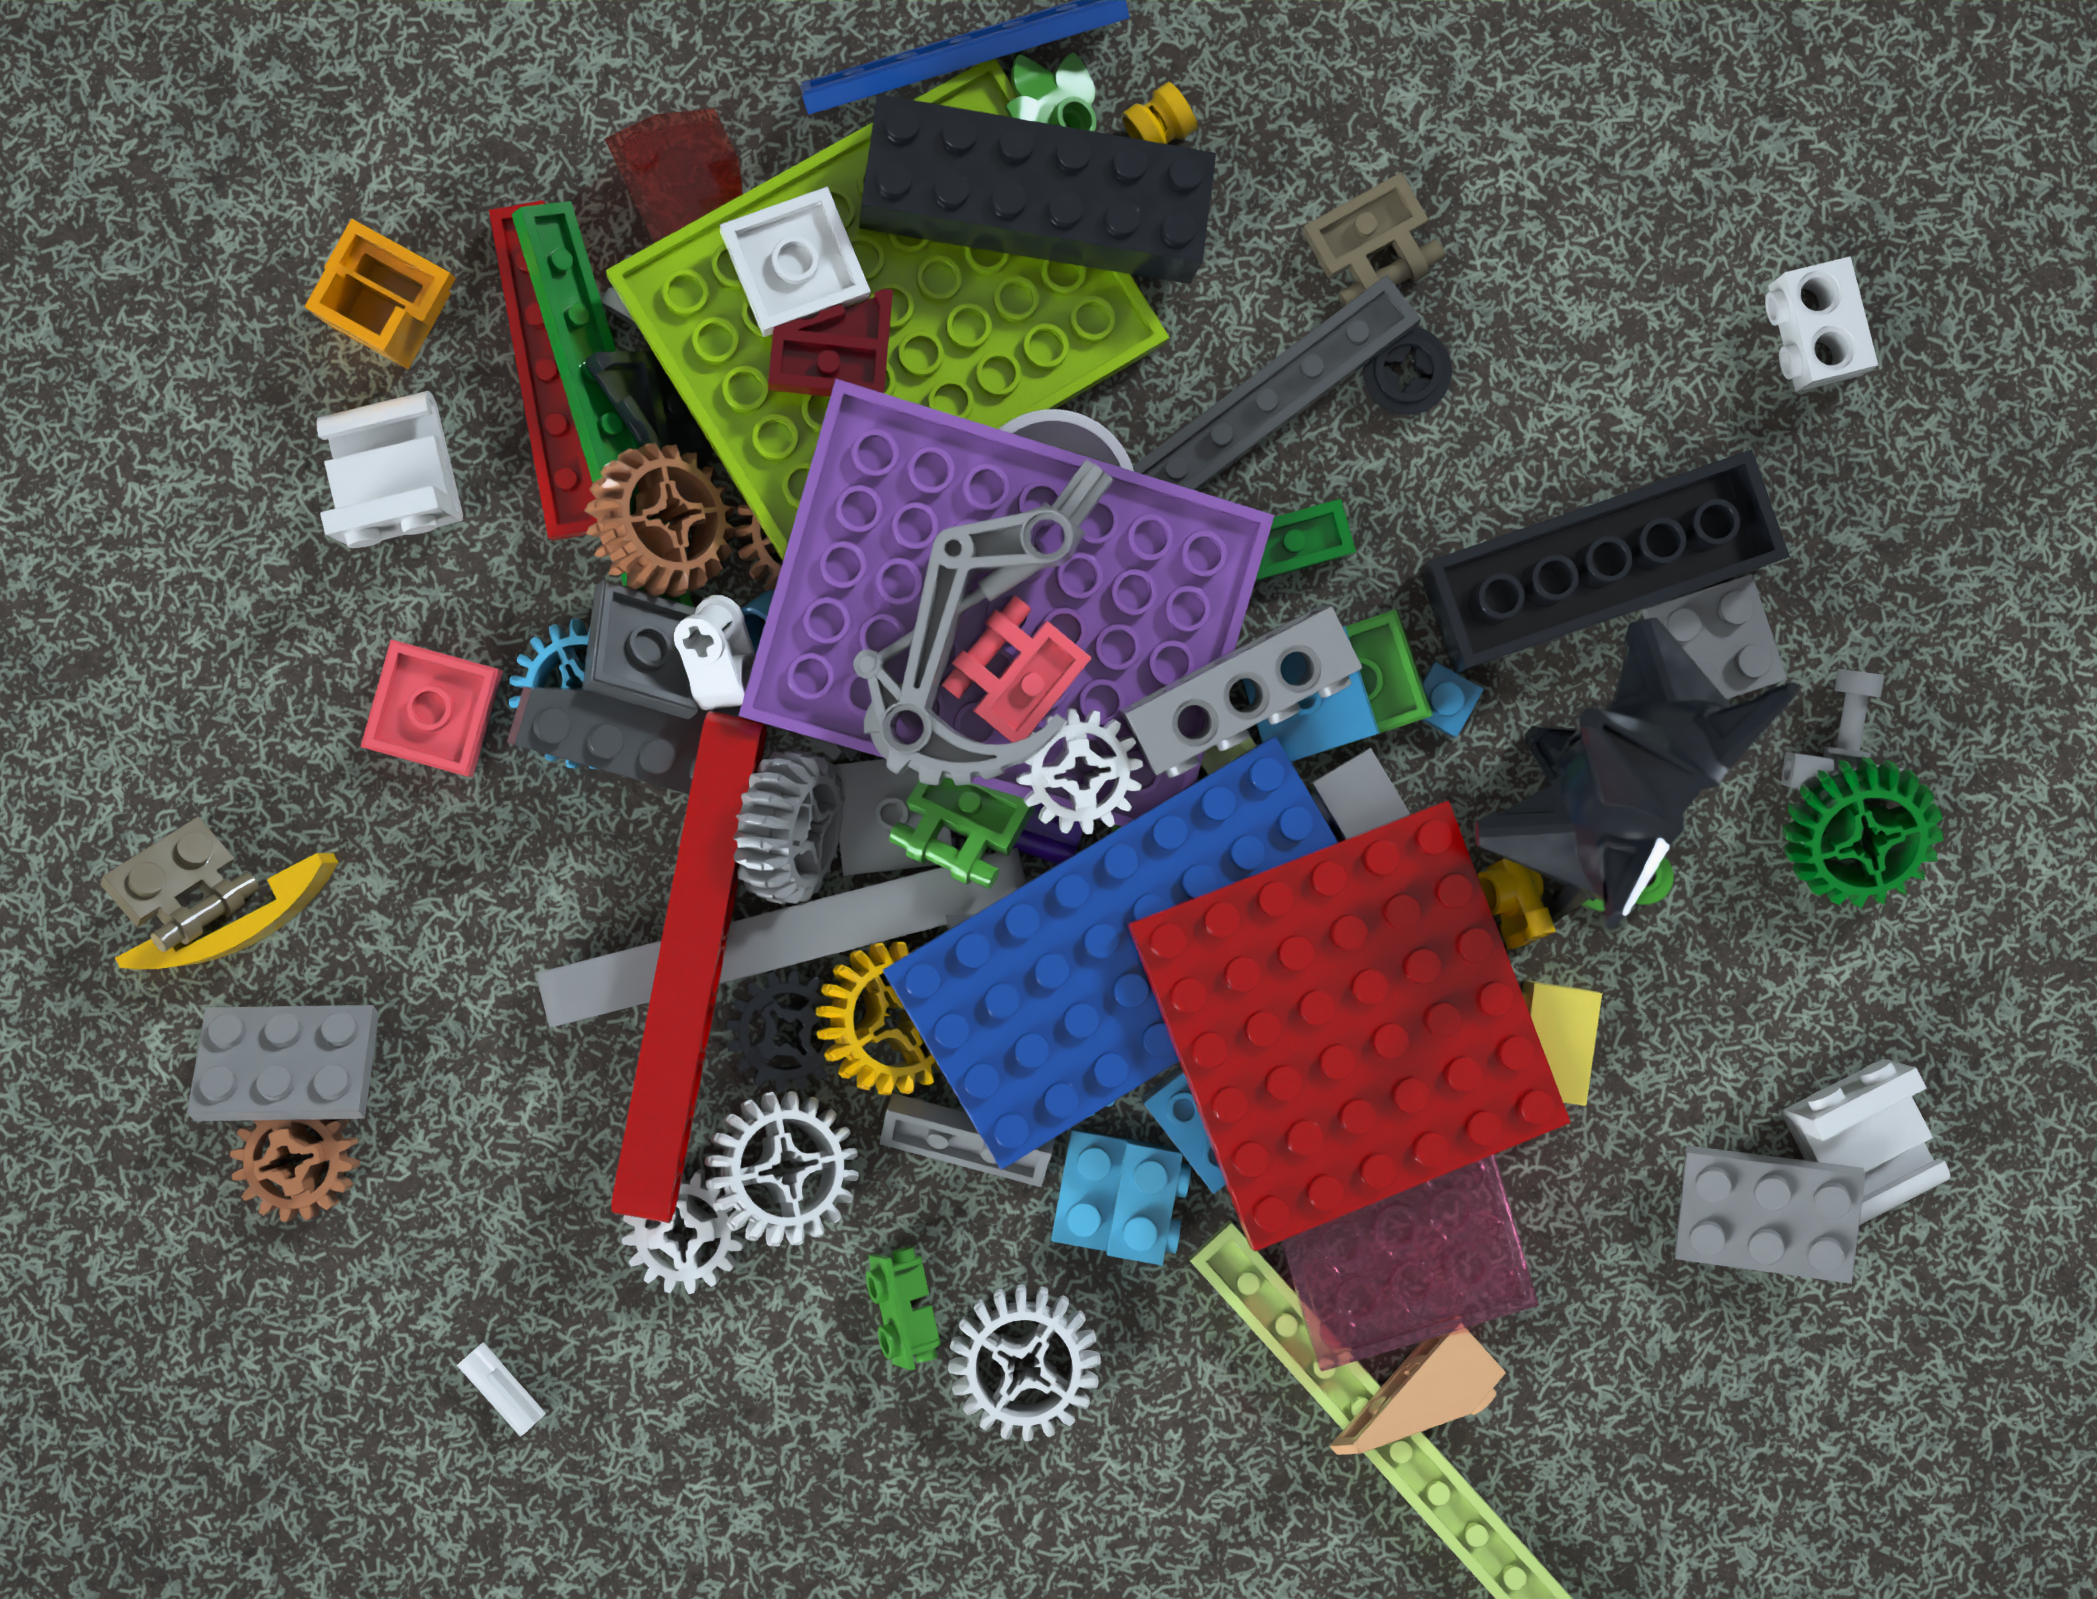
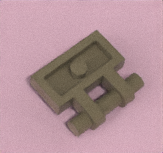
(1367, 226)
(170, 871)

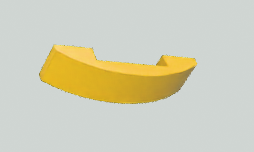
(293, 892)

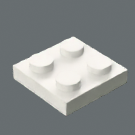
(795, 260)

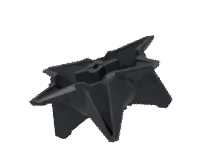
(1627, 775)

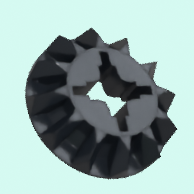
(1419, 395)

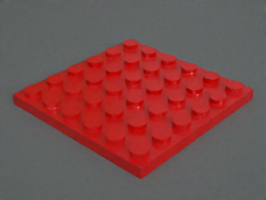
(1349, 1024)

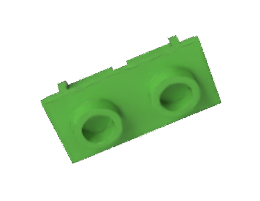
(904, 1330)

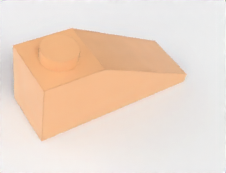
(1431, 1387)

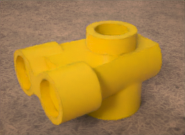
(1516, 896)

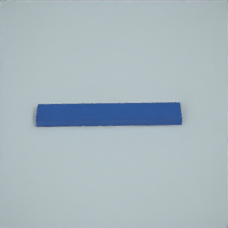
(960, 52)

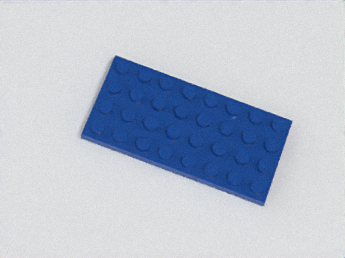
(1043, 993)

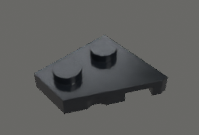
(648, 401)

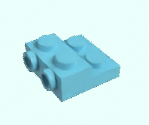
(1120, 1196)

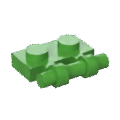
(977, 812)

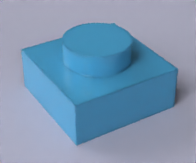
(1450, 699)

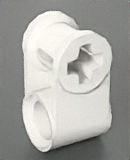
(713, 658)

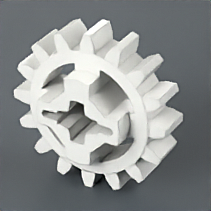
(1084, 796)
(686, 1256)

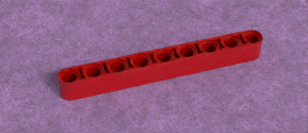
(687, 972)

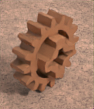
(298, 1181)

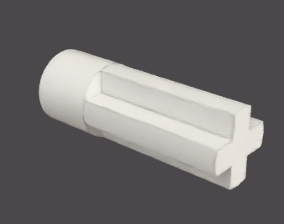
(501, 1389)

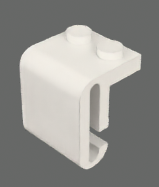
(388, 471)
(1872, 1126)

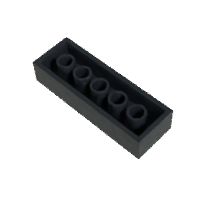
(1036, 190)
(1603, 561)

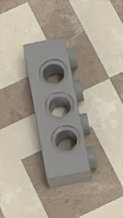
(1328, 666)

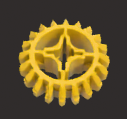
(851, 1038)

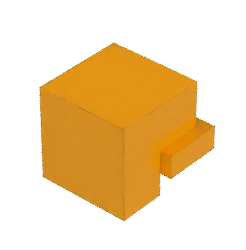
(380, 293)

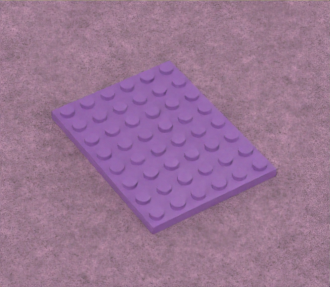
(1144, 595)

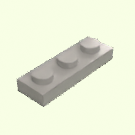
(952, 1138)

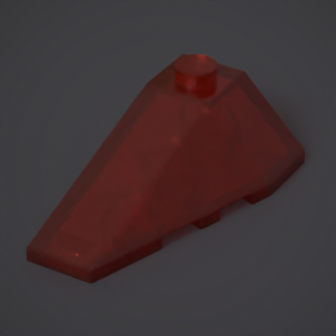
(677, 167)

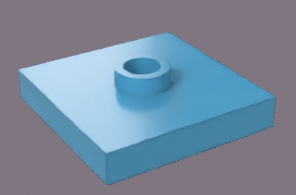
(1321, 721)

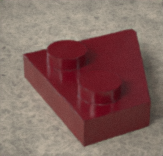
(831, 346)

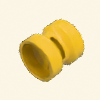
(1161, 118)

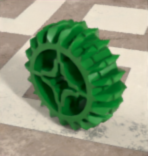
(1892, 838)

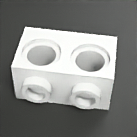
(1837, 324)

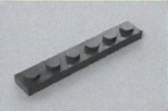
(1283, 388)

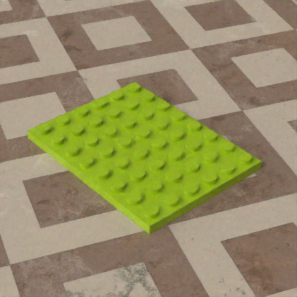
(966, 331)

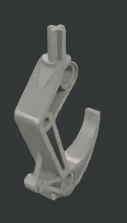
(956, 557)

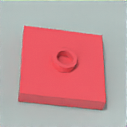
(431, 708)

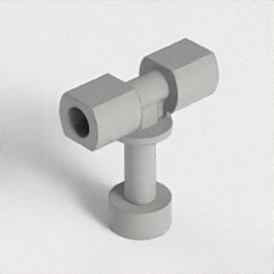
(1803, 768)

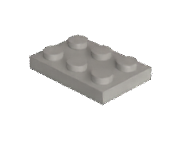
(284, 1063)
(1769, 1214)

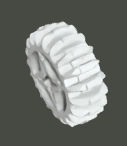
(829, 1159)
(998, 1404)

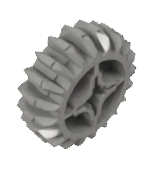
(789, 826)

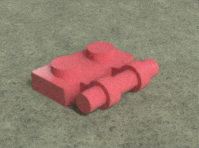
(1029, 683)

